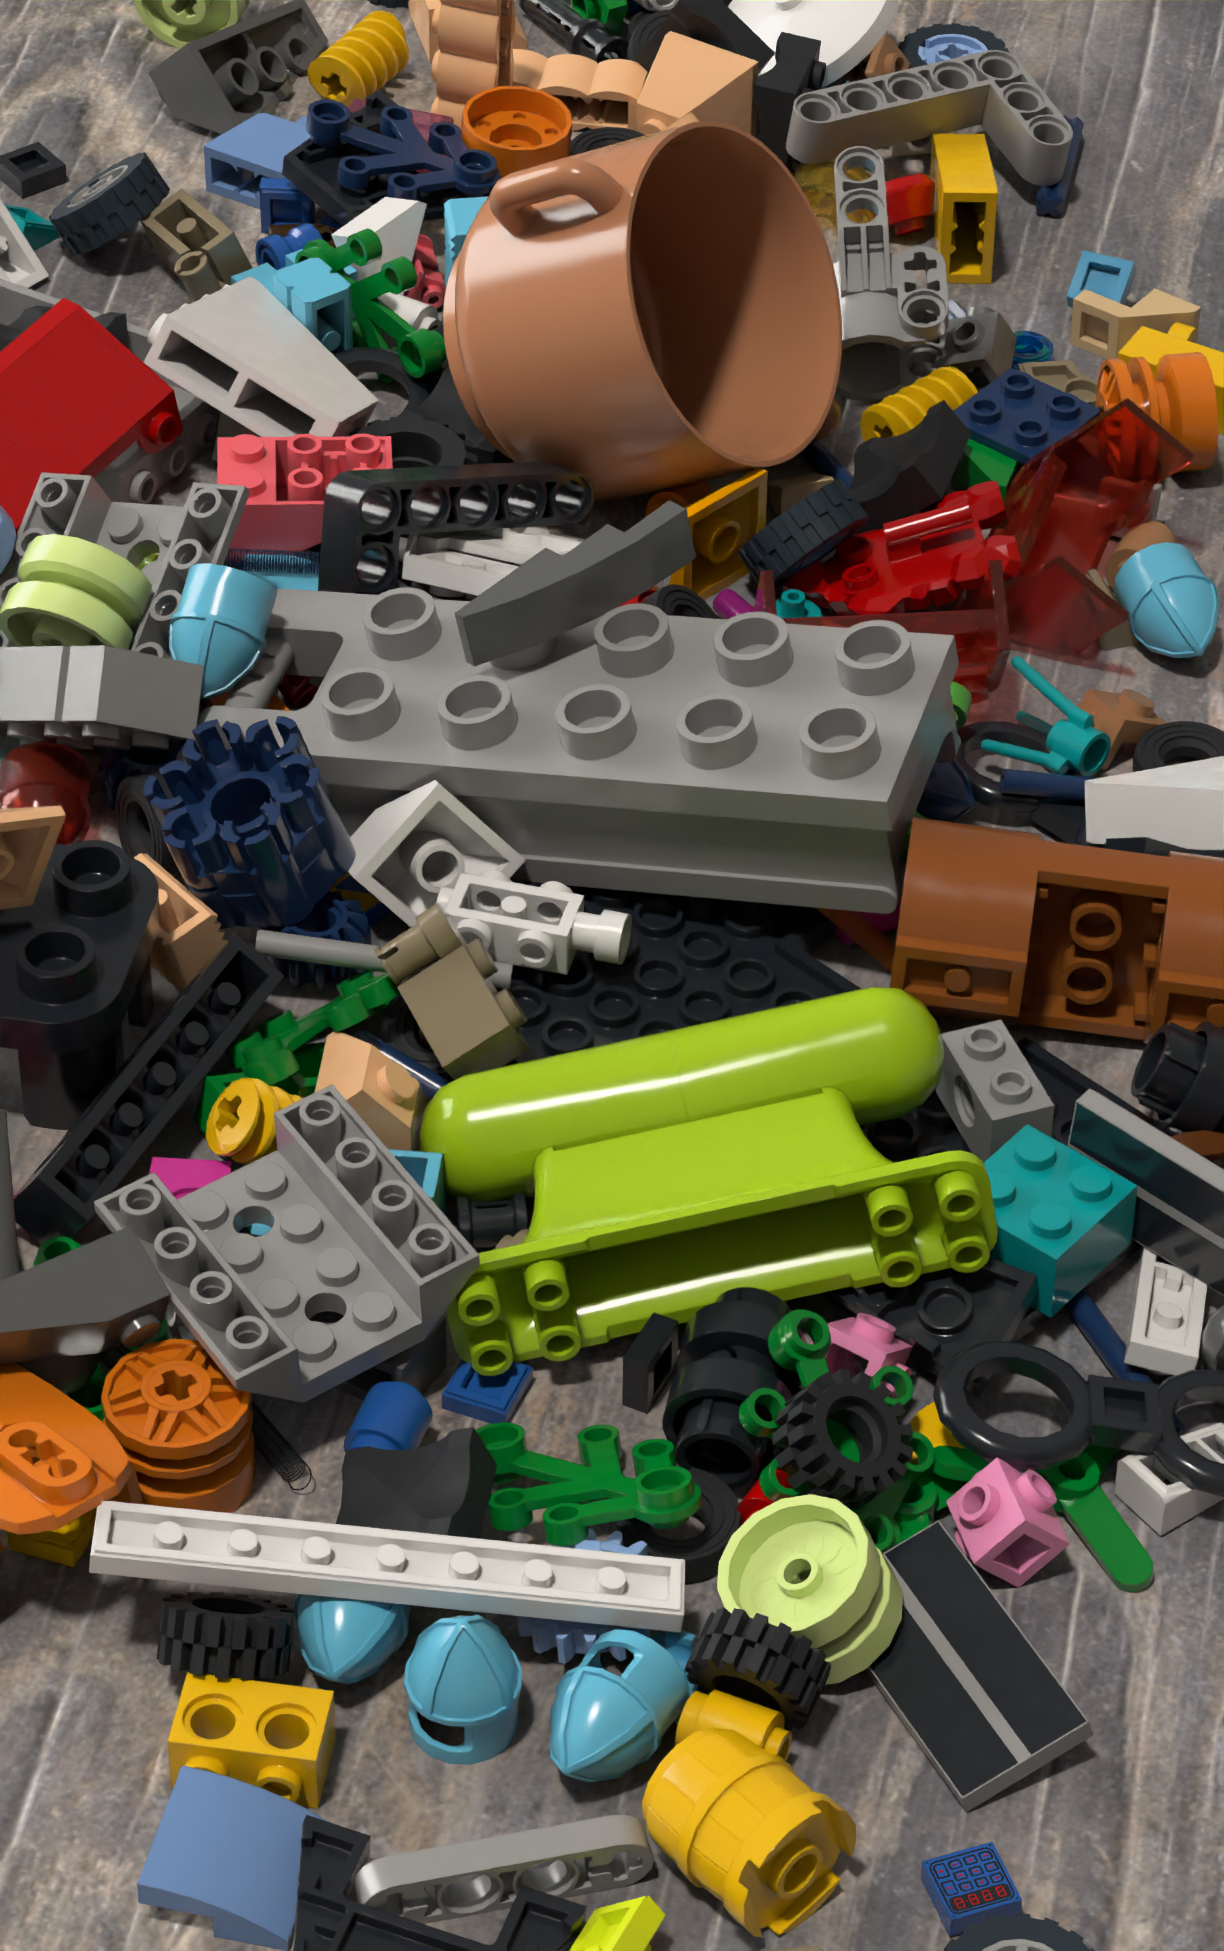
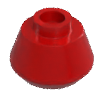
(909, 203)

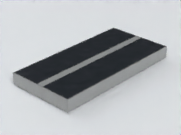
(1177, 1189)
(969, 1675)

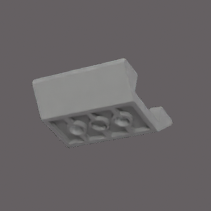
(181, 536)
(342, 1239)

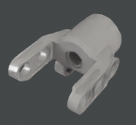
(880, 290)

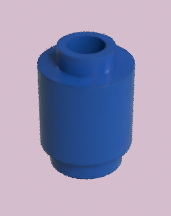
(390, 1418)

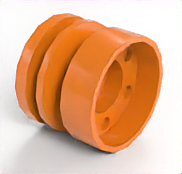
(517, 127)
(1177, 398)
(182, 1426)

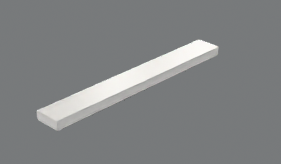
(388, 1566)

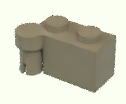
(195, 245)
(453, 996)

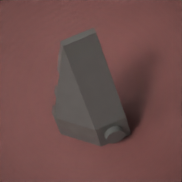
(240, 68)
(83, 1301)

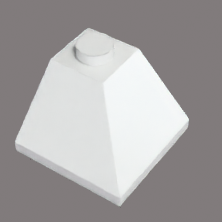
(424, 844)

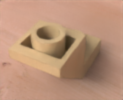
(1106, 325)

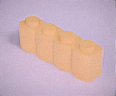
(472, 51)
(592, 91)

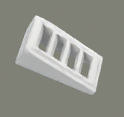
(1161, 1505)

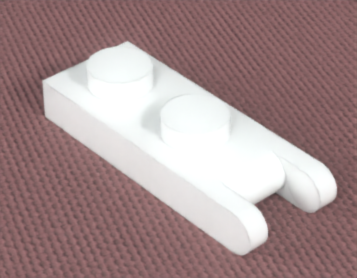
(1165, 1318)

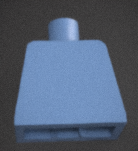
(249, 153)

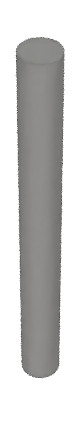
(340, 953)

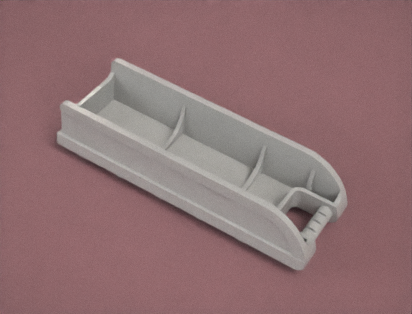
(632, 745)

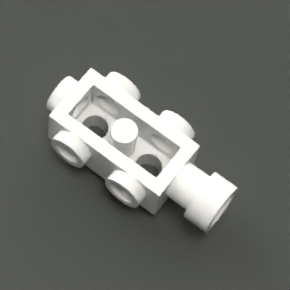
(526, 929)

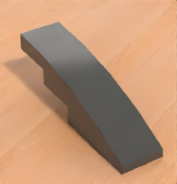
(566, 591)

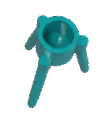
(1071, 742)

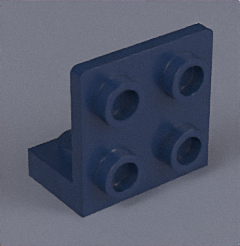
(1022, 415)

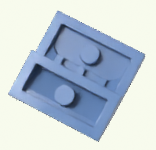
(228, 1857)

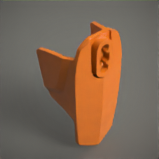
(54, 1457)

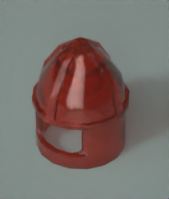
(49, 776)

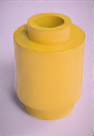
(730, 1712)

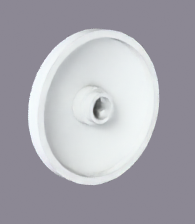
(845, 27)

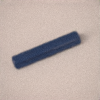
(1052, 198)

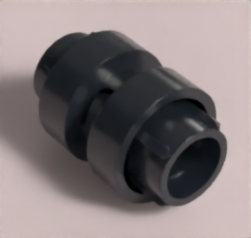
(1183, 1079)
(718, 1368)

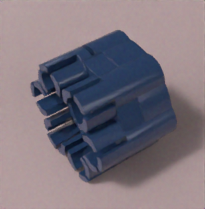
(251, 823)

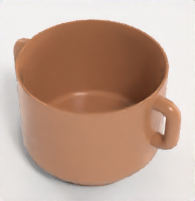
(648, 313)

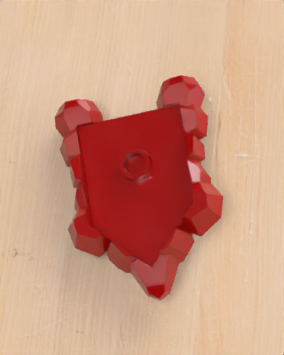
(914, 558)

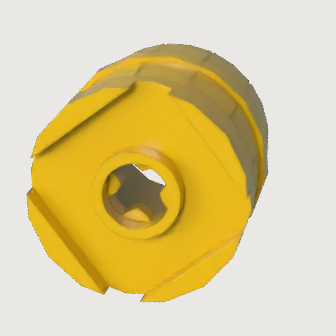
(747, 1829)

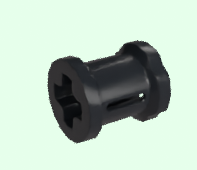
(489, 1221)

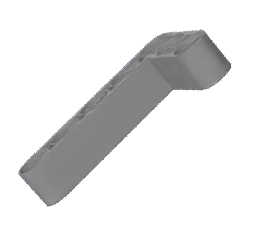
(937, 98)

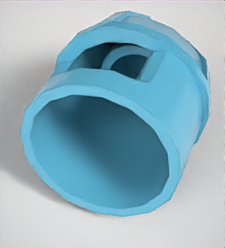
(1168, 600)
(221, 624)
(348, 1636)
(465, 1679)
(613, 1721)

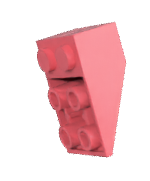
(290, 482)

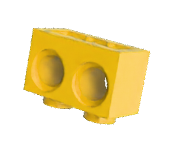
(256, 1734)

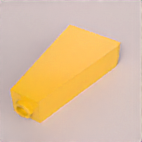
(964, 206)

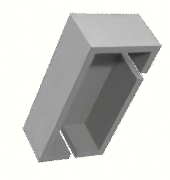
(97, 697)

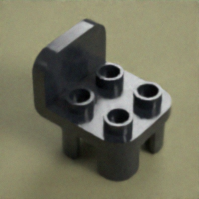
(73, 974)

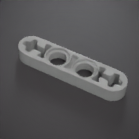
(589, 1857)

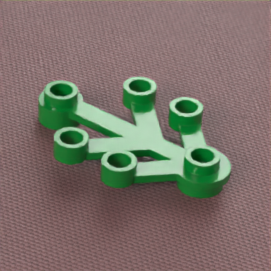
(419, 349)
(269, 1052)
(810, 1363)
(658, 1495)

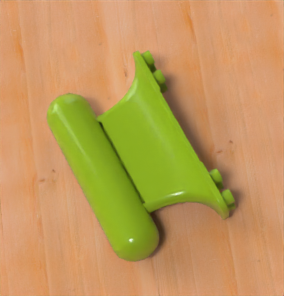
(703, 1172)

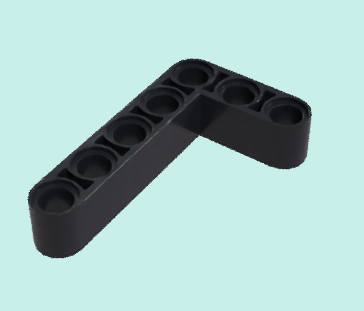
(434, 501)

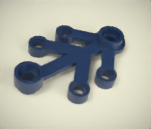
(467, 170)

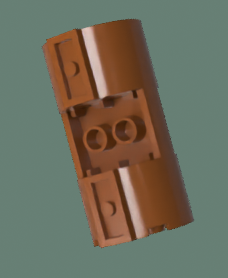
(1059, 932)

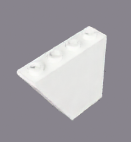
(258, 365)
(1165, 803)

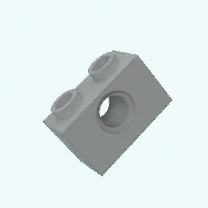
(990, 1088)

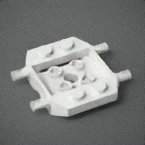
(472, 559)

